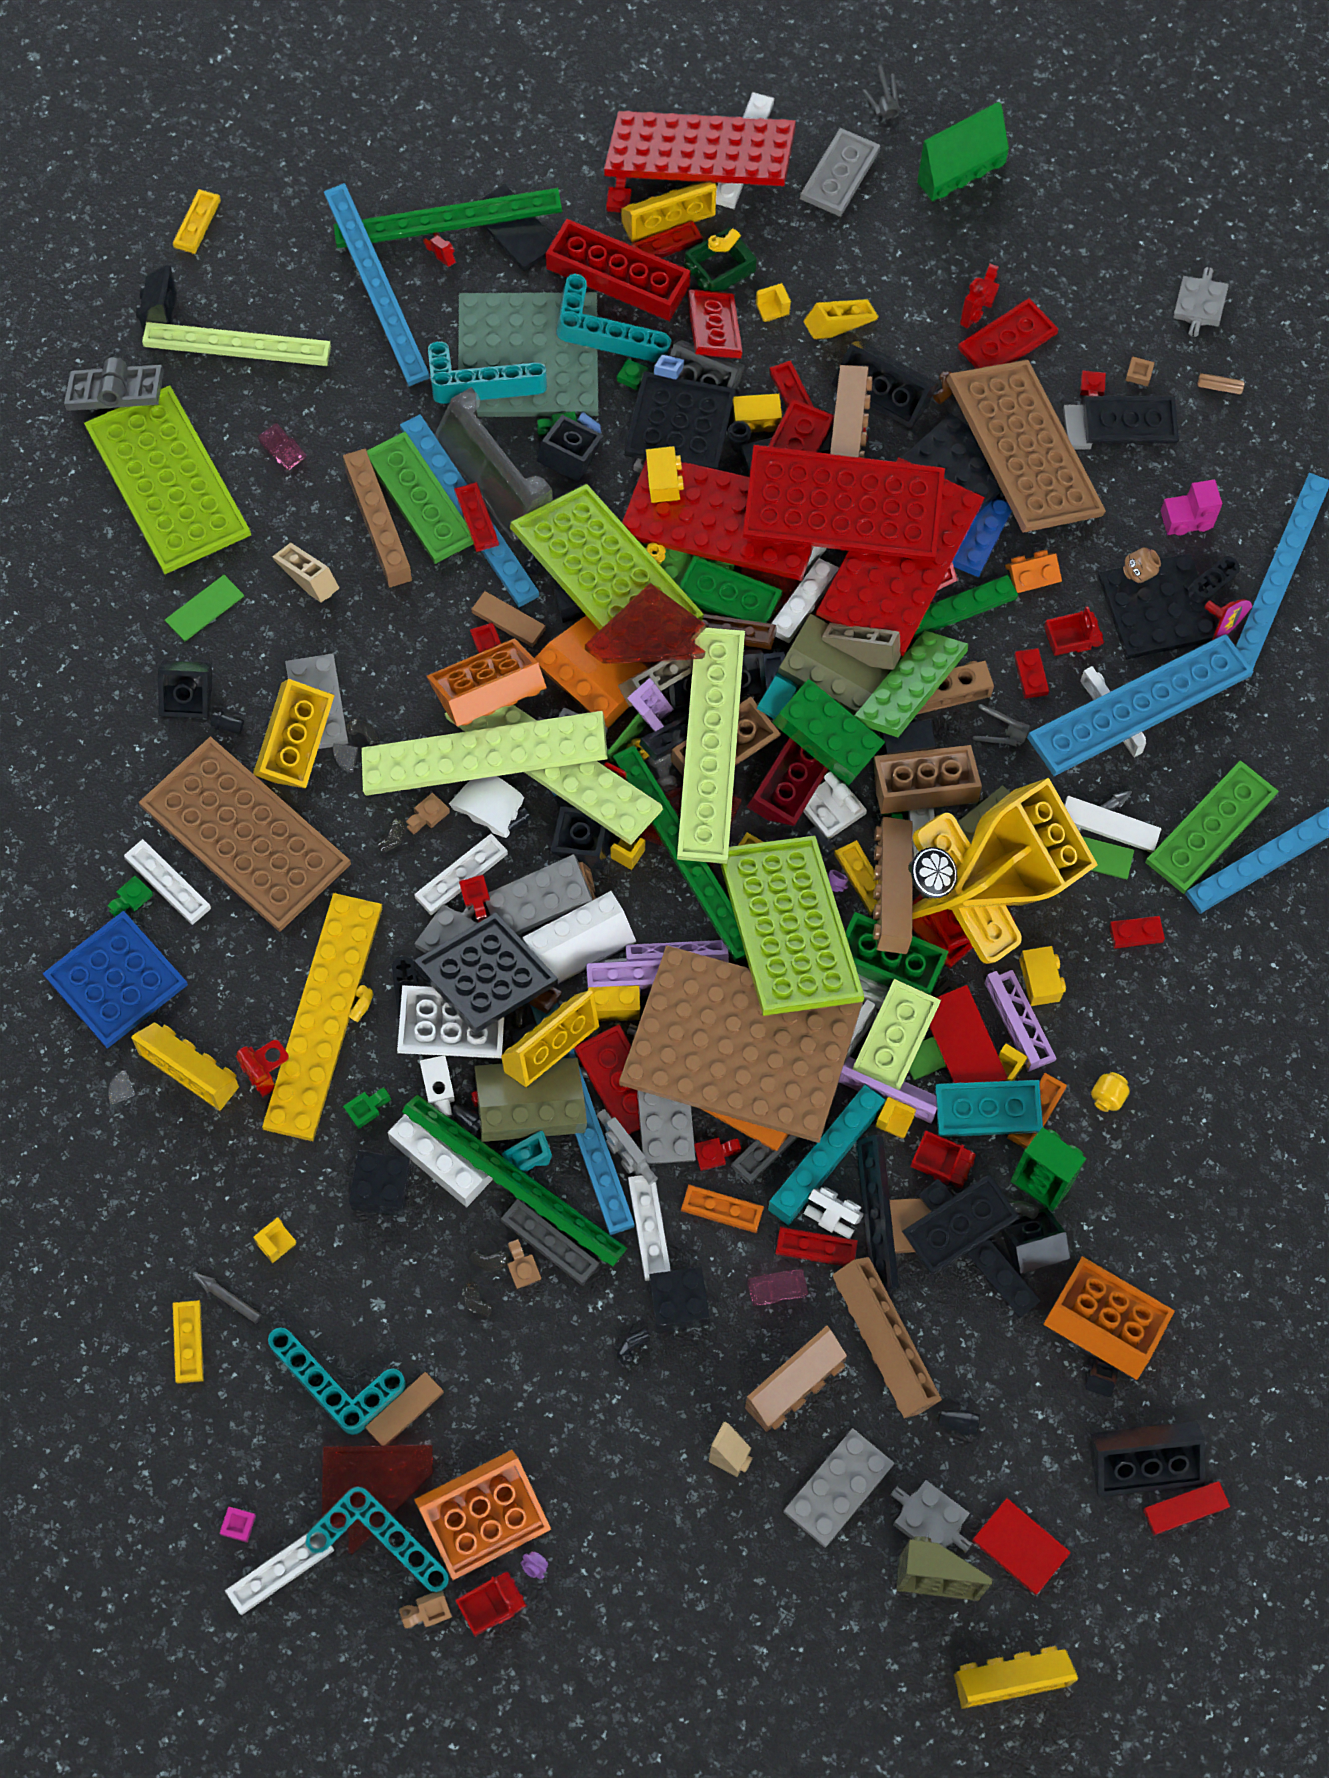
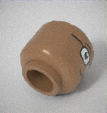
(1142, 565)

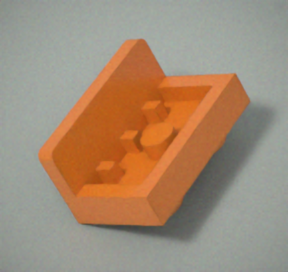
(1034, 571)

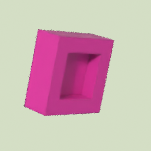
(237, 1524)

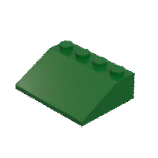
(963, 152)

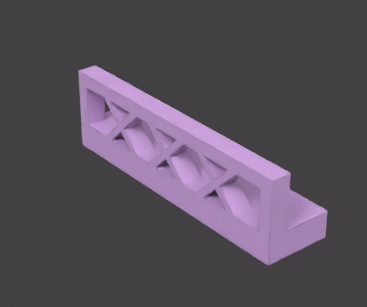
(650, 704)
(653, 951)
(623, 974)
(1014, 1022)
(910, 1095)

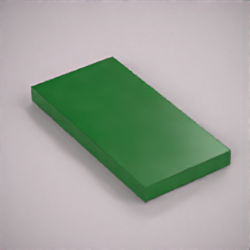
(728, 592)

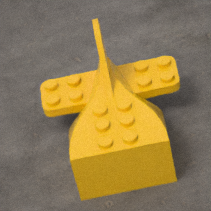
(1017, 856)

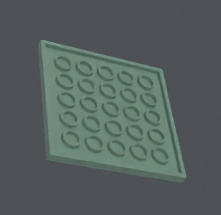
(522, 330)

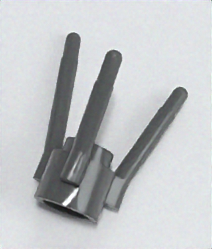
(888, 104)
(1016, 729)

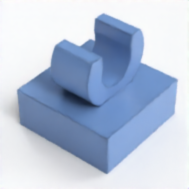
(669, 366)

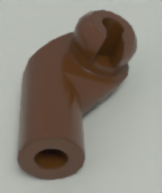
(946, 391)

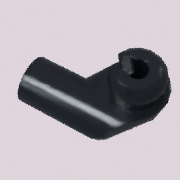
(624, 1352)

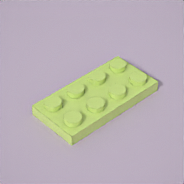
(896, 1034)

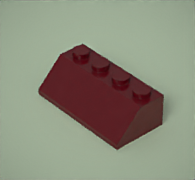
(788, 785)

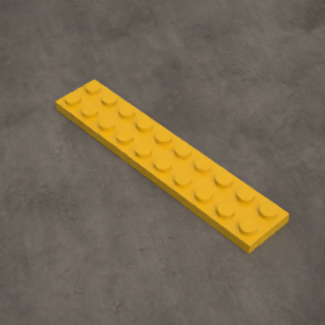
(322, 1017)

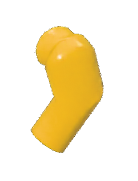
(723, 244)

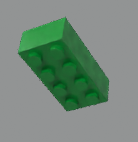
(828, 732)
(917, 968)
(1048, 1168)

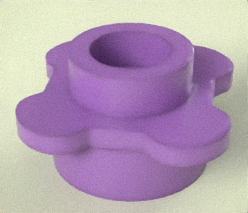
(837, 881)
(534, 1565)

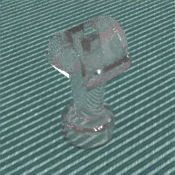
(666, 781)

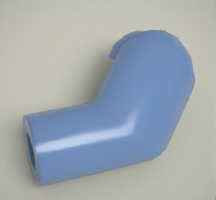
(587, 421)

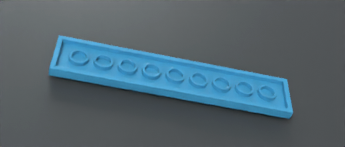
(1139, 705)

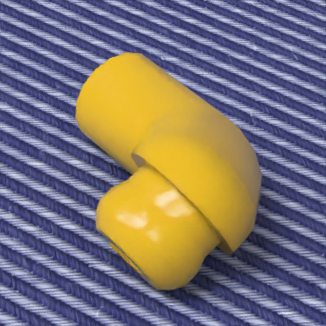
(362, 1005)

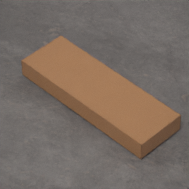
(508, 619)
(404, 1409)

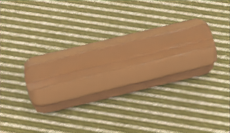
(1221, 383)

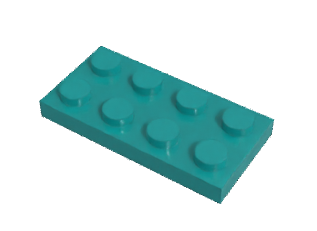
(988, 1108)

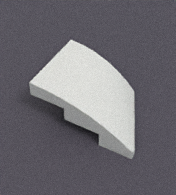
(489, 803)

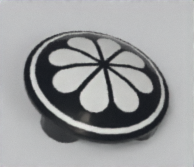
(933, 872)

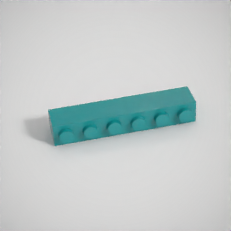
(826, 1154)

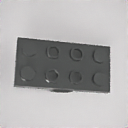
(114, 386)

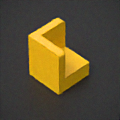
(773, 302)
(628, 854)
(1012, 1061)
(896, 1118)
(274, 1240)

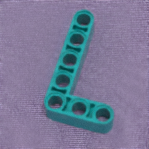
(605, 333)
(486, 381)
(330, 1387)
(382, 1533)

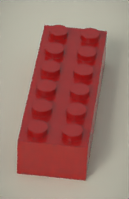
(618, 269)

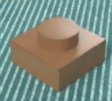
(1140, 371)

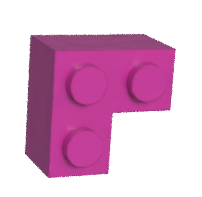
(1193, 511)

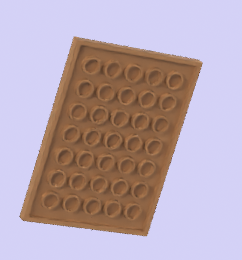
(717, 1052)

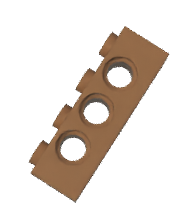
(956, 693)

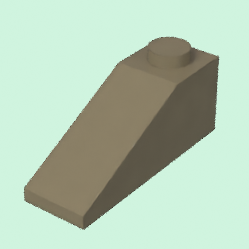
(869, 645)
(662, 674)

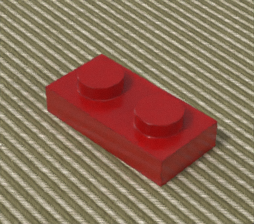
(1031, 673)
(1136, 932)

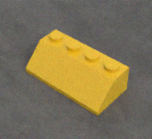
(669, 210)
(293, 734)
(551, 1039)
(186, 1065)
(1015, 1677)

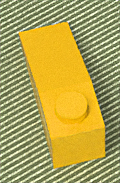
(837, 317)

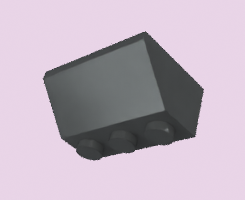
(705, 368)

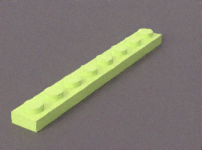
(236, 344)

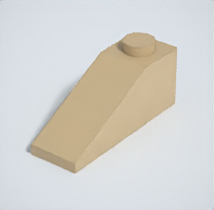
(307, 572)
(730, 1451)

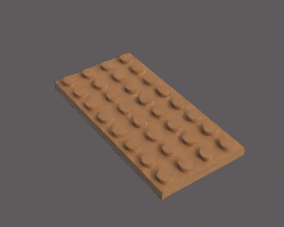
(1025, 445)
(245, 833)

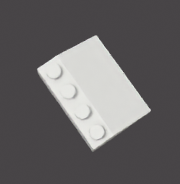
(434, 1028)

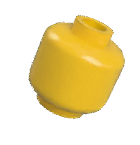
(1110, 1092)

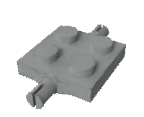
(1201, 301)
(445, 926)
(622, 1143)
(932, 1516)

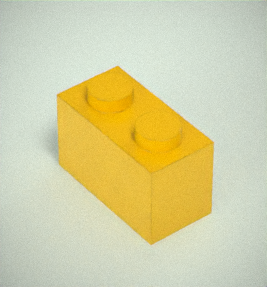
(758, 411)
(663, 474)
(1042, 975)
(617, 1002)

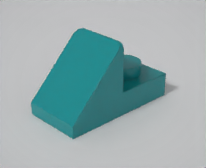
(777, 696)
(529, 1153)

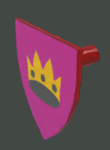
(1229, 615)

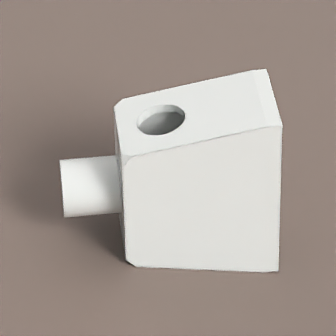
(436, 1075)

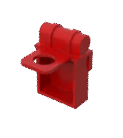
(1073, 632)
(258, 1067)
(943, 1160)
(491, 1603)

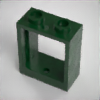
(739, 252)

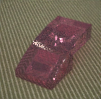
(281, 447)
(777, 1287)

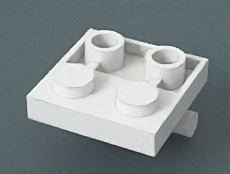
(833, 806)
(834, 1211)

